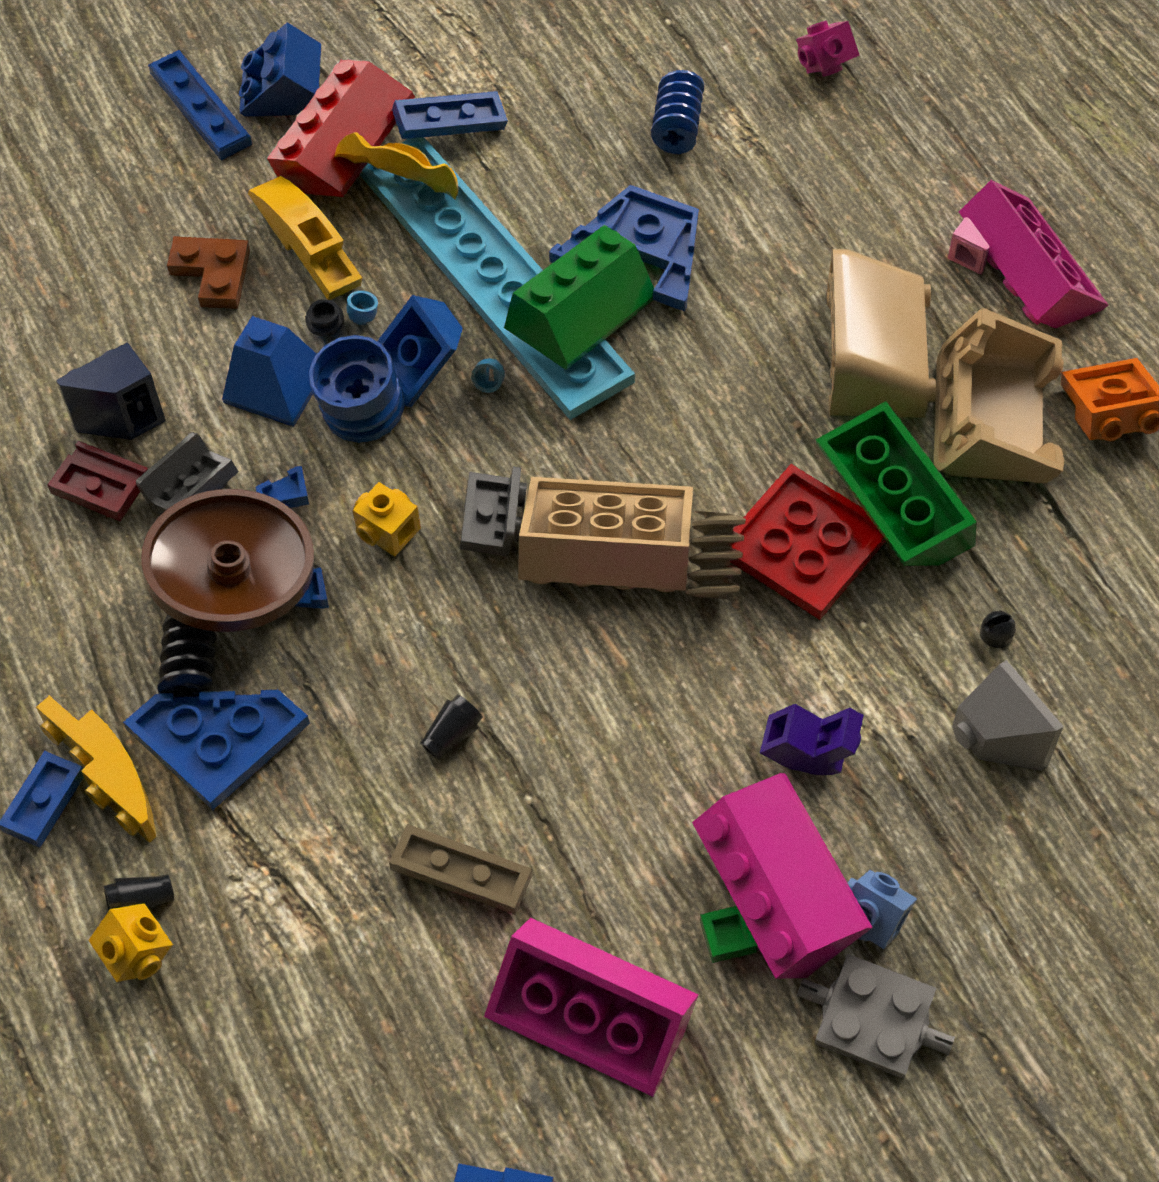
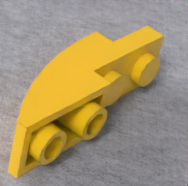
(309, 233)
(104, 763)

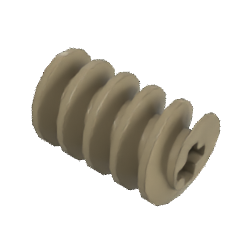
(715, 555)

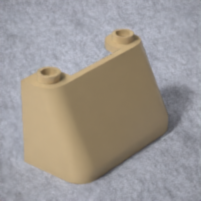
(877, 337)
(993, 401)

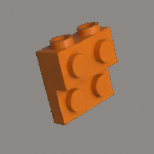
(1113, 399)

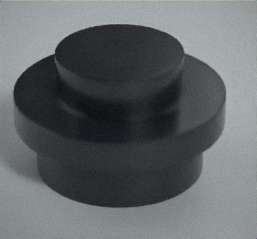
(324, 318)

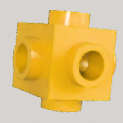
(386, 518)
(130, 943)

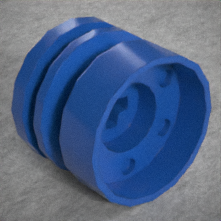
(357, 388)

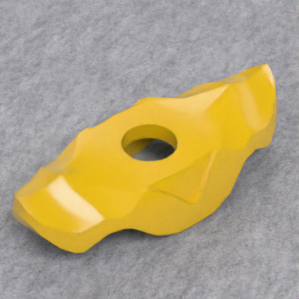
(399, 160)

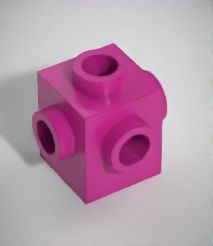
(826, 47)

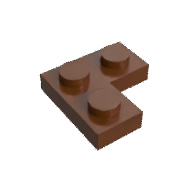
(218, 262)

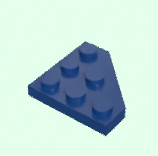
(216, 737)

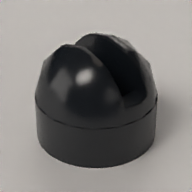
(1001, 634)

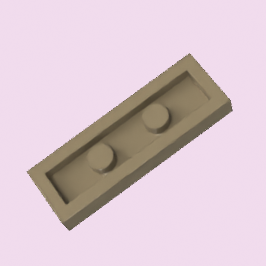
(461, 869)

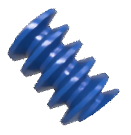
(677, 111)

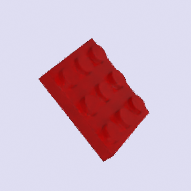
(806, 541)

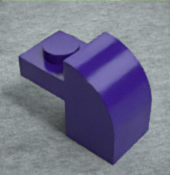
(809, 742)

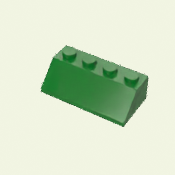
(581, 298)
(899, 488)

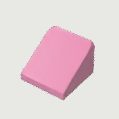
(969, 247)

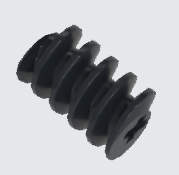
(185, 659)

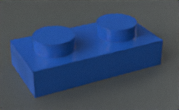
(41, 799)

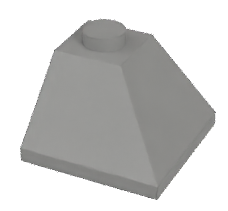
(1007, 722)

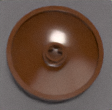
(227, 560)

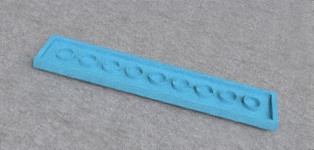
(486, 270)

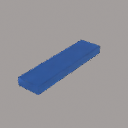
(200, 105)

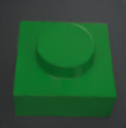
(727, 934)

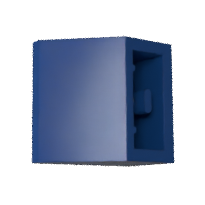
(280, 74)

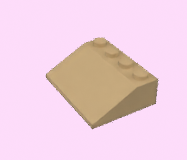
(605, 534)

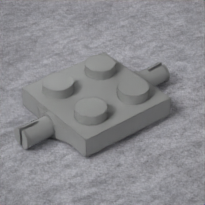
(875, 1016)

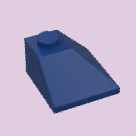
(420, 343)
(269, 372)

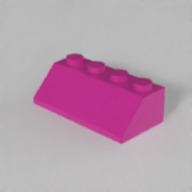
(1032, 257)
(781, 877)
(590, 1005)

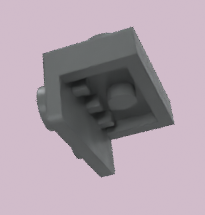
(183, 473)
(491, 512)

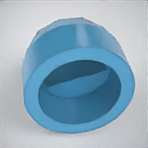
(361, 307)
(481, 374)

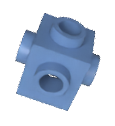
(883, 905)

